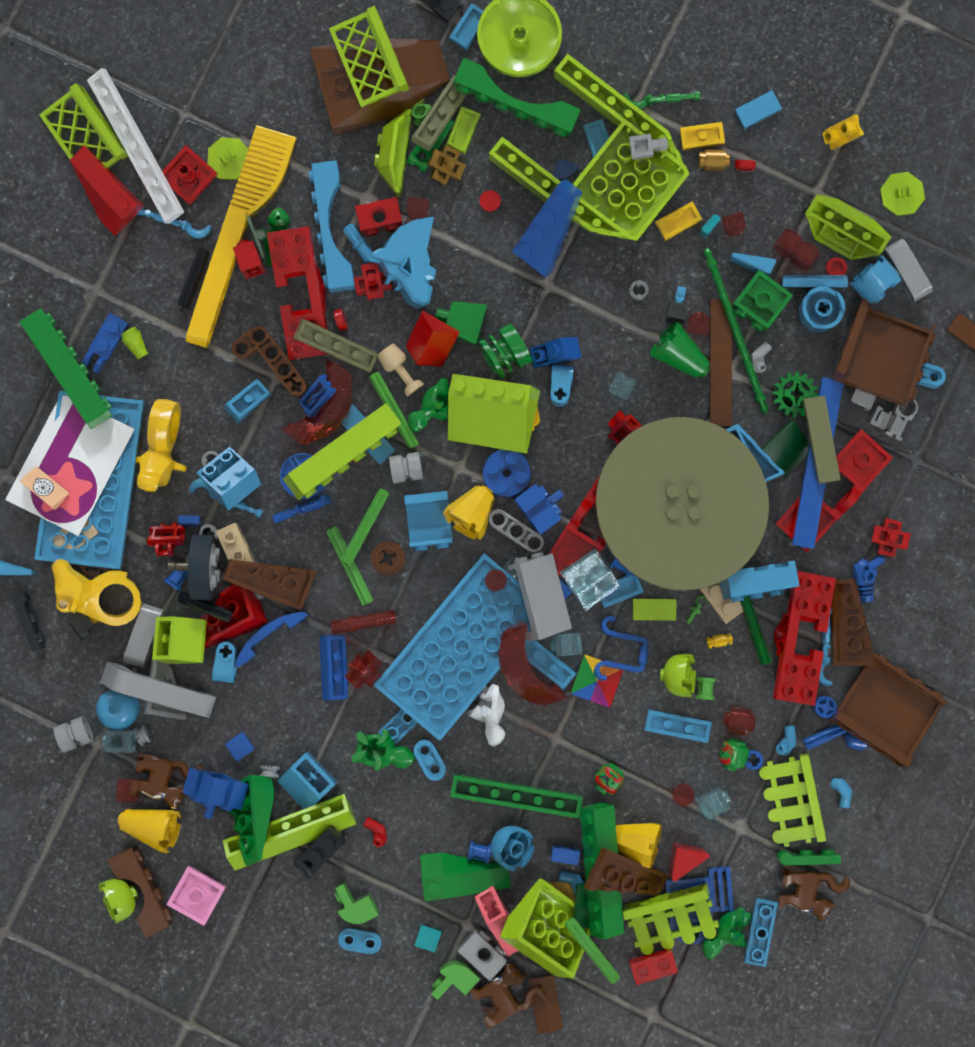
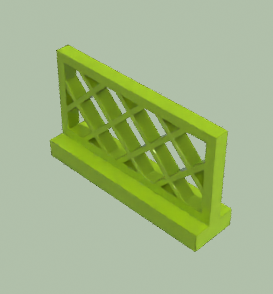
(387, 55)
(94, 117)

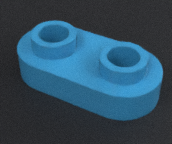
(935, 371)
(428, 760)
(360, 938)

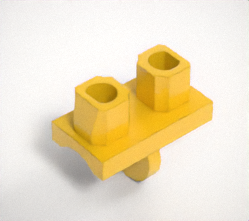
(843, 132)

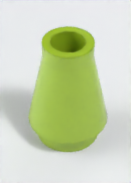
(133, 340)

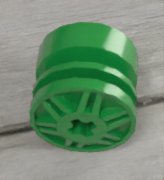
(505, 351)

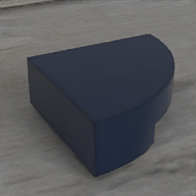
(564, 169)

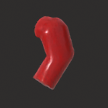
(378, 831)

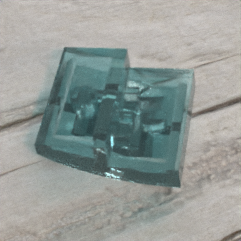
(589, 579)

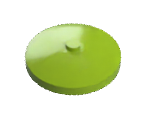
(519, 36)

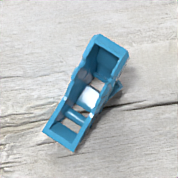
(407, 262)

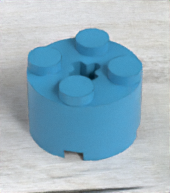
(875, 279)
(824, 298)

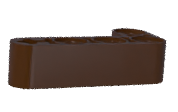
(275, 363)

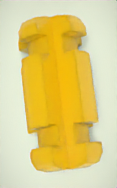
(719, 640)

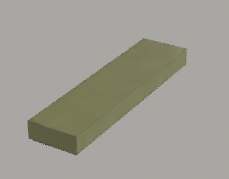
(438, 117)
(335, 345)
(821, 439)

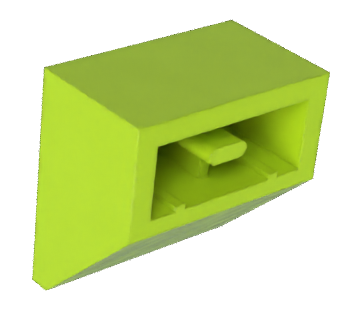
(179, 640)

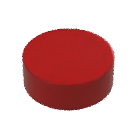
(745, 165)
(490, 201)
(836, 266)
(340, 319)

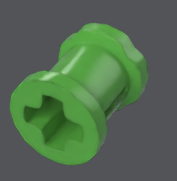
(705, 688)

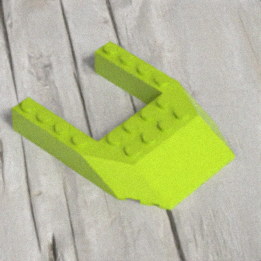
(617, 192)

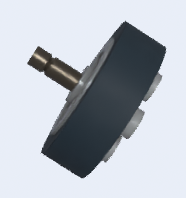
(201, 567)

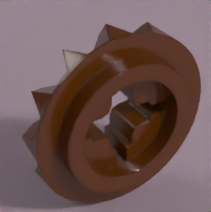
(390, 548)

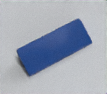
(333, 667)

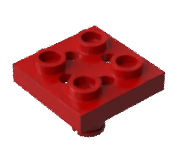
(182, 170)

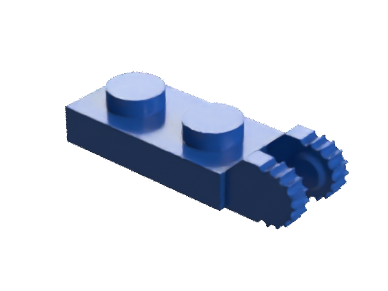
(105, 341)

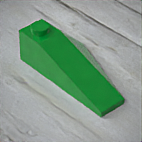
(254, 817)
(455, 876)

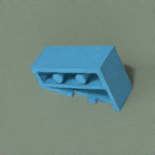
(760, 580)

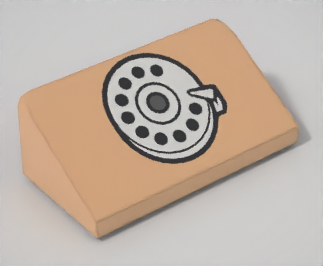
(44, 487)

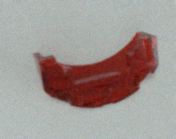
(330, 415)
(518, 672)

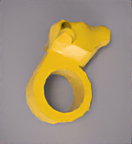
(162, 432)
(81, 595)

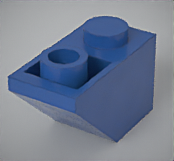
(555, 352)

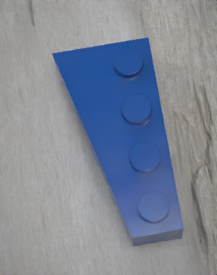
(546, 233)

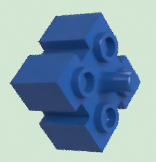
(540, 508)
(214, 790)

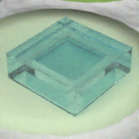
(622, 386)

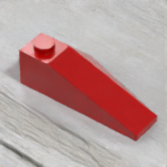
(108, 195)
(246, 617)

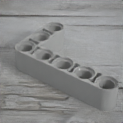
(154, 690)

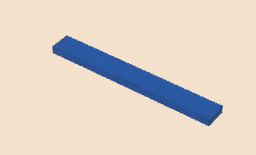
(812, 492)

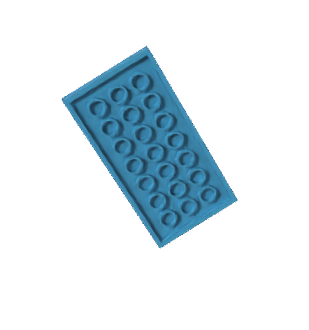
(112, 508)
(454, 651)

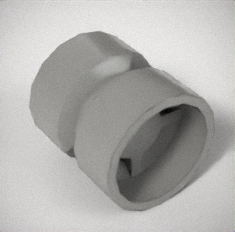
(406, 467)
(76, 733)

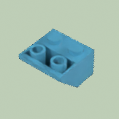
(229, 478)
(307, 781)

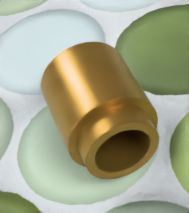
(714, 160)

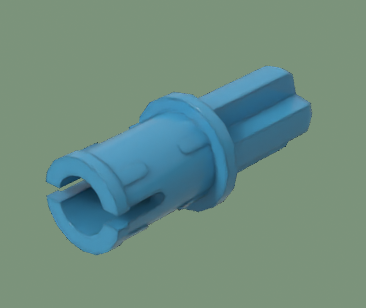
(358, 242)

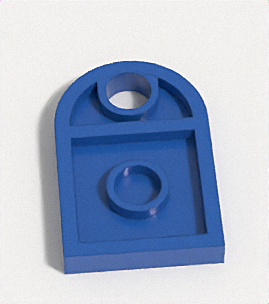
(680, 884)

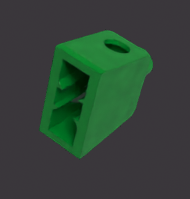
(465, 318)

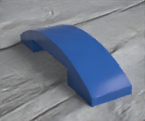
(248, 651)

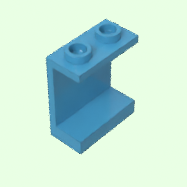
(427, 520)

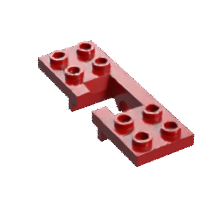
(291, 257)
(859, 463)
(572, 543)
(800, 674)

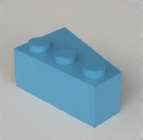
(768, 467)

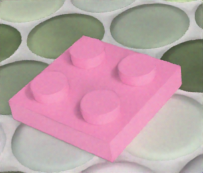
(196, 895)

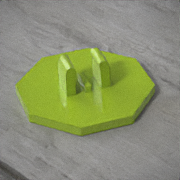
(227, 157)
(902, 193)

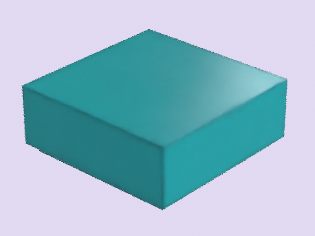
(709, 226)
(428, 938)

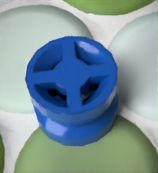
(828, 706)

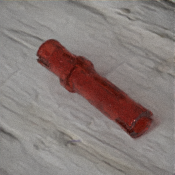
(360, 622)

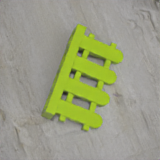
(800, 810)
(677, 901)

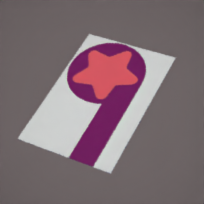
(76, 460)

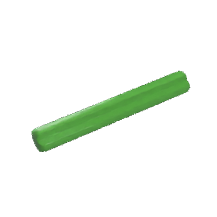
(387, 397)
(364, 527)
(352, 571)
(592, 950)

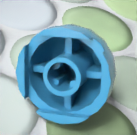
(117, 710)
(512, 847)

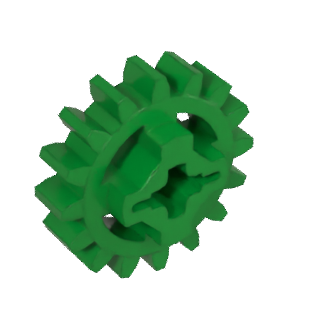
(795, 385)

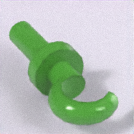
(695, 610)

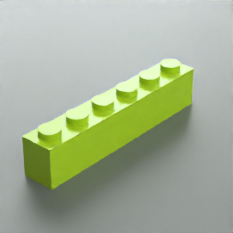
(341, 452)
(297, 829)

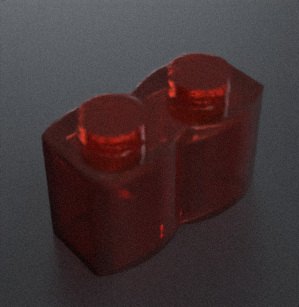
(799, 251)

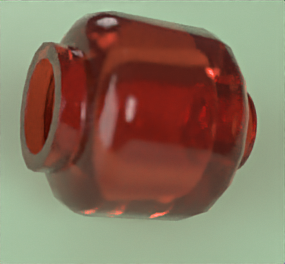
(739, 721)

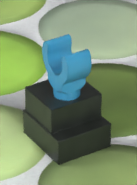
(677, 310)

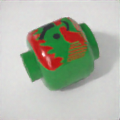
(733, 754)
(609, 779)

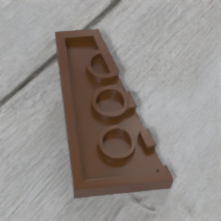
(275, 582)
(850, 631)
(624, 875)

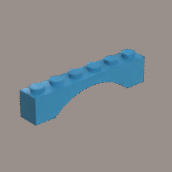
(327, 183)

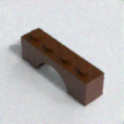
(154, 914)

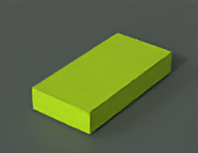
(463, 129)
(654, 609)

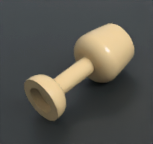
(392, 359)

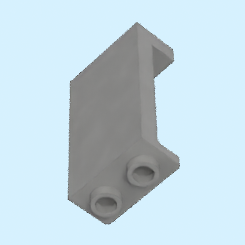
(542, 595)

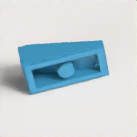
(753, 263)
(247, 401)
(12, 569)

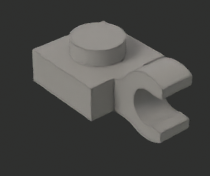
(643, 146)

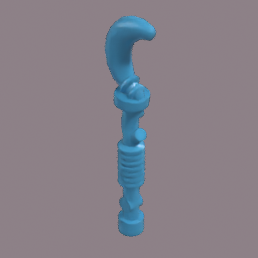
(185, 224)
(241, 505)
(825, 640)

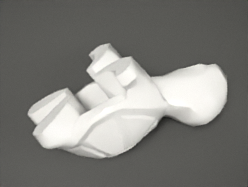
(490, 712)

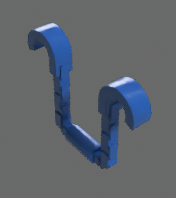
(642, 655)

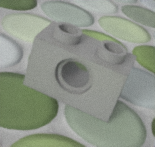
(487, 966)

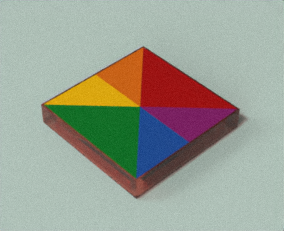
(590, 688)

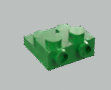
(761, 301)

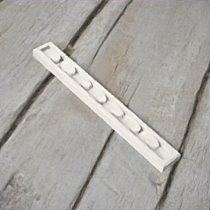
(135, 146)

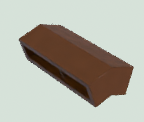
(546, 1012)

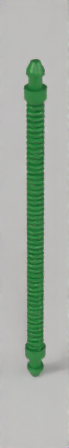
(712, 263)

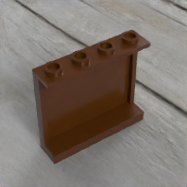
(884, 355)
(888, 710)

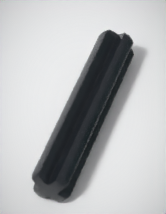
(193, 277)
(205, 607)

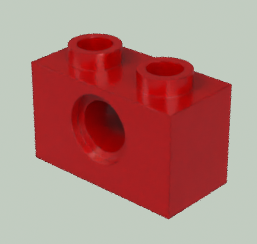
(368, 211)
(249, 259)
(653, 966)

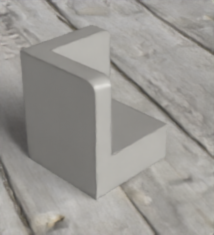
(863, 399)

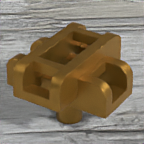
(448, 165)

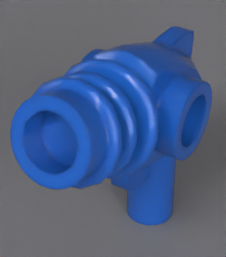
(865, 575)

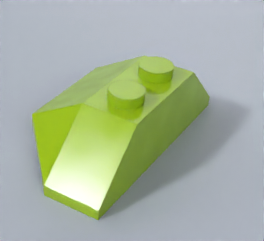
(393, 151)
(845, 228)

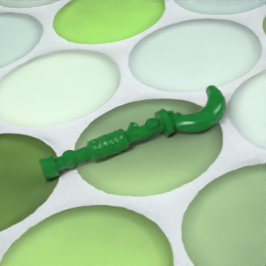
(676, 97)

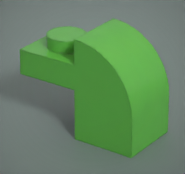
(358, 910)
(455, 973)

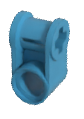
(561, 382)
(224, 666)

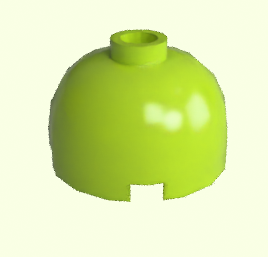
(679, 675)
(118, 898)

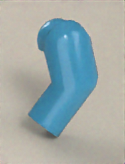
(788, 742)
(844, 790)
(571, 878)

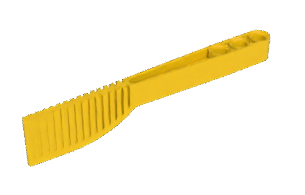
(257, 184)

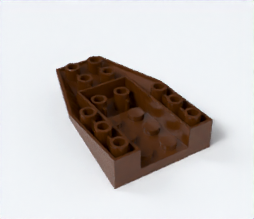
(421, 65)

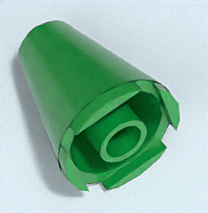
(680, 352)

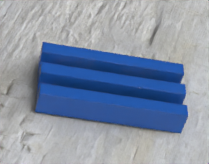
(318, 399)
(719, 870)

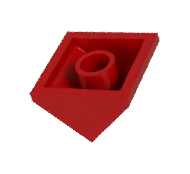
(431, 341)
(684, 859)

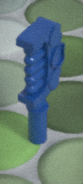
(311, 505)

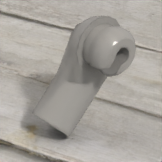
(757, 357)

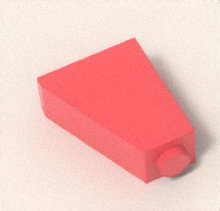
(494, 915)

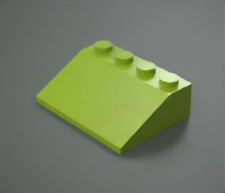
(491, 413)
(540, 930)

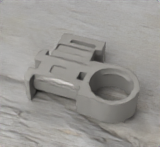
(894, 424)

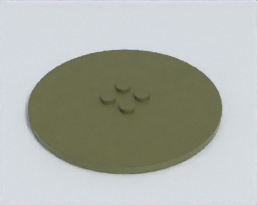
(682, 503)

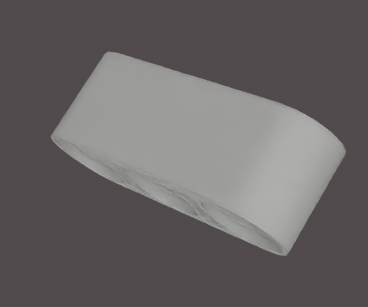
(912, 276)
(509, 522)
(142, 636)

